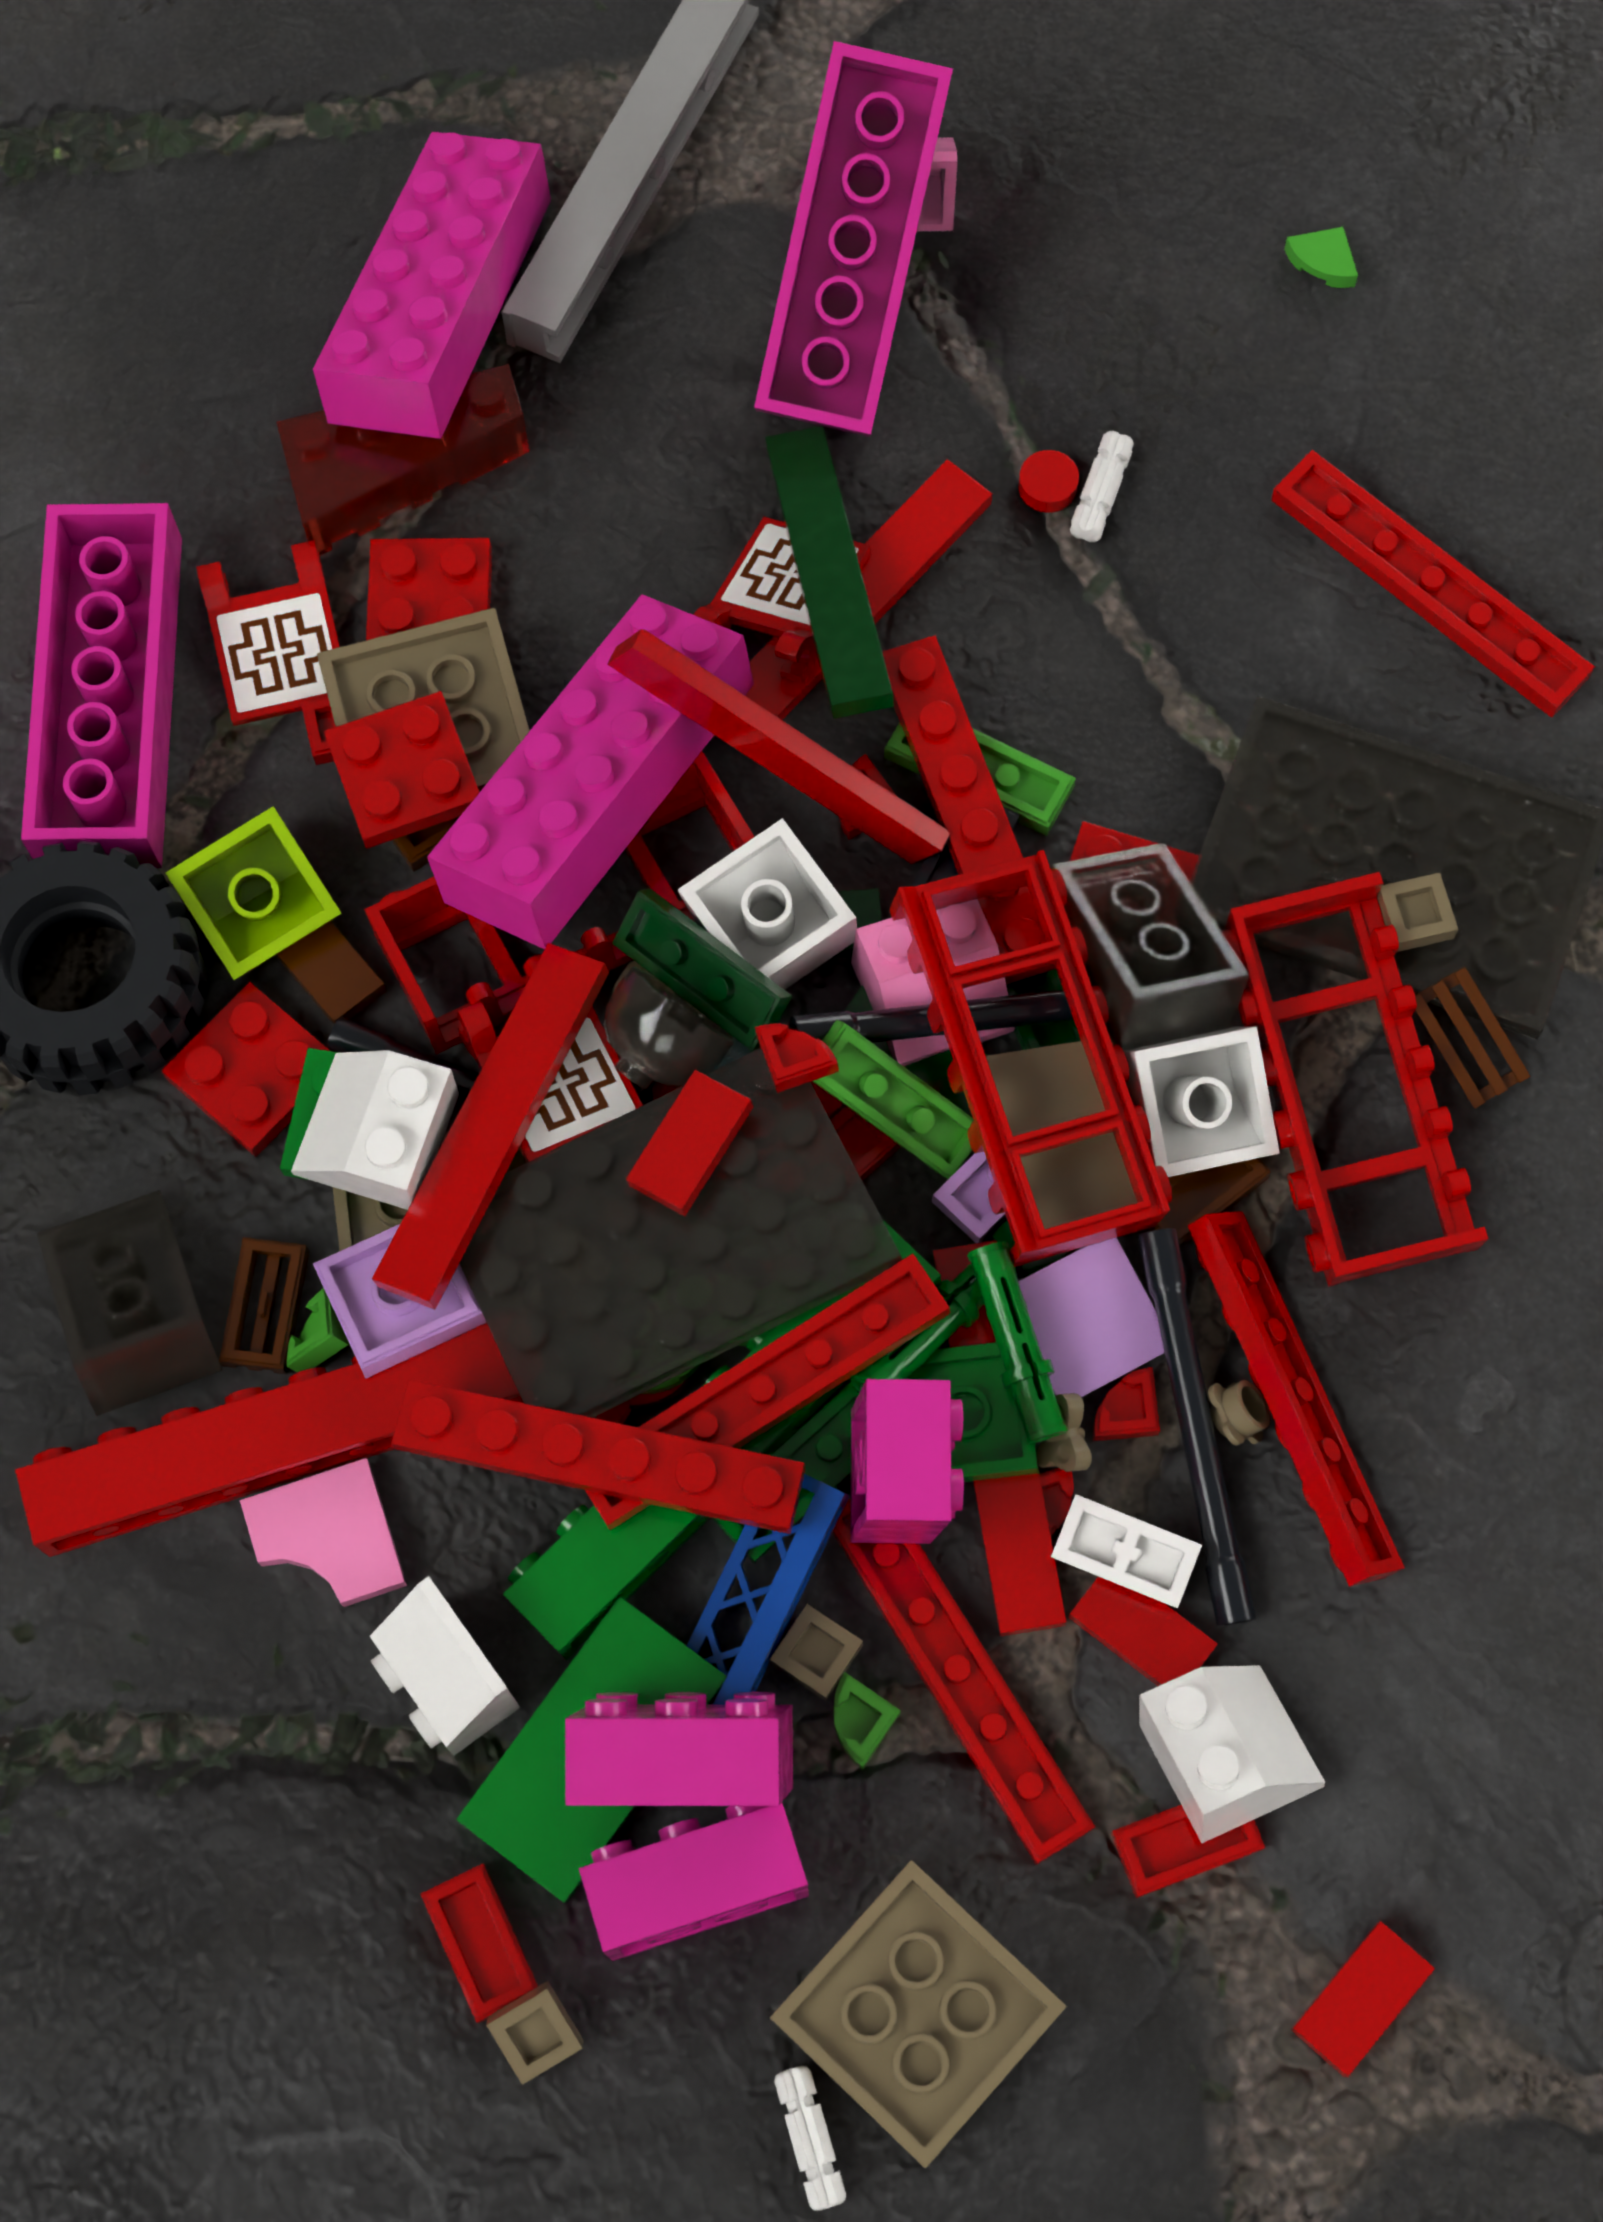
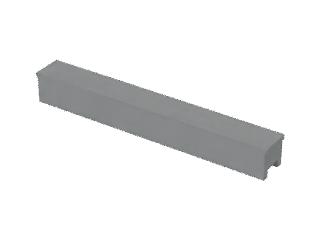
(624, 175)

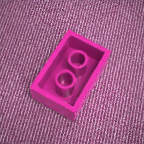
(903, 1461)
(679, 1751)
(692, 1879)

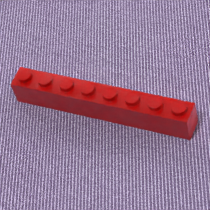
(239, 1446)

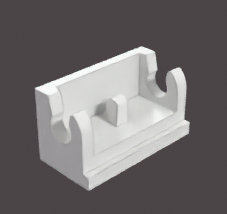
(1126, 1551)

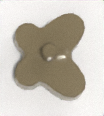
(1069, 1449)

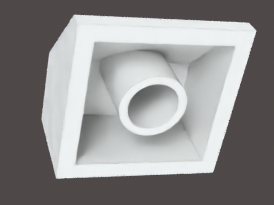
(772, 906)
(1204, 1099)
(377, 1125)
(441, 1669)
(1226, 1746)

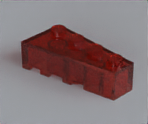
(359, 475)

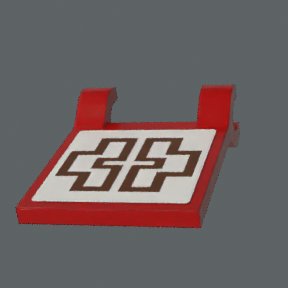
(767, 597)
(271, 639)
(583, 1094)

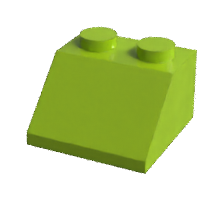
(253, 893)

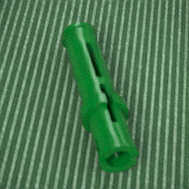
(964, 1302)
(1018, 1346)

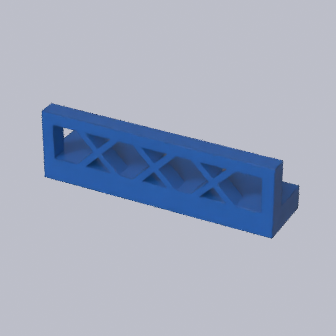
(781, 1596)

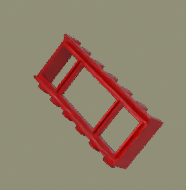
(420, 911)
(1412, 1065)
(972, 1073)

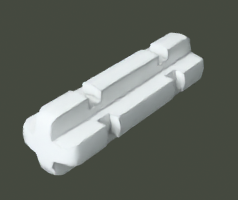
(1101, 486)
(810, 2138)

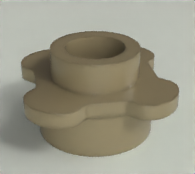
(1239, 1411)

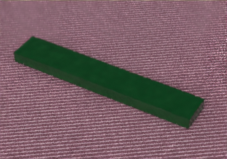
(829, 573)

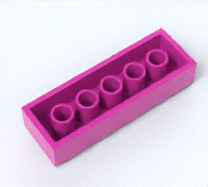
(852, 238)
(433, 285)
(103, 679)
(580, 783)

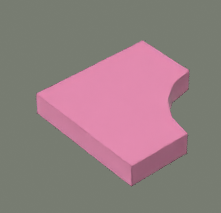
(329, 1526)

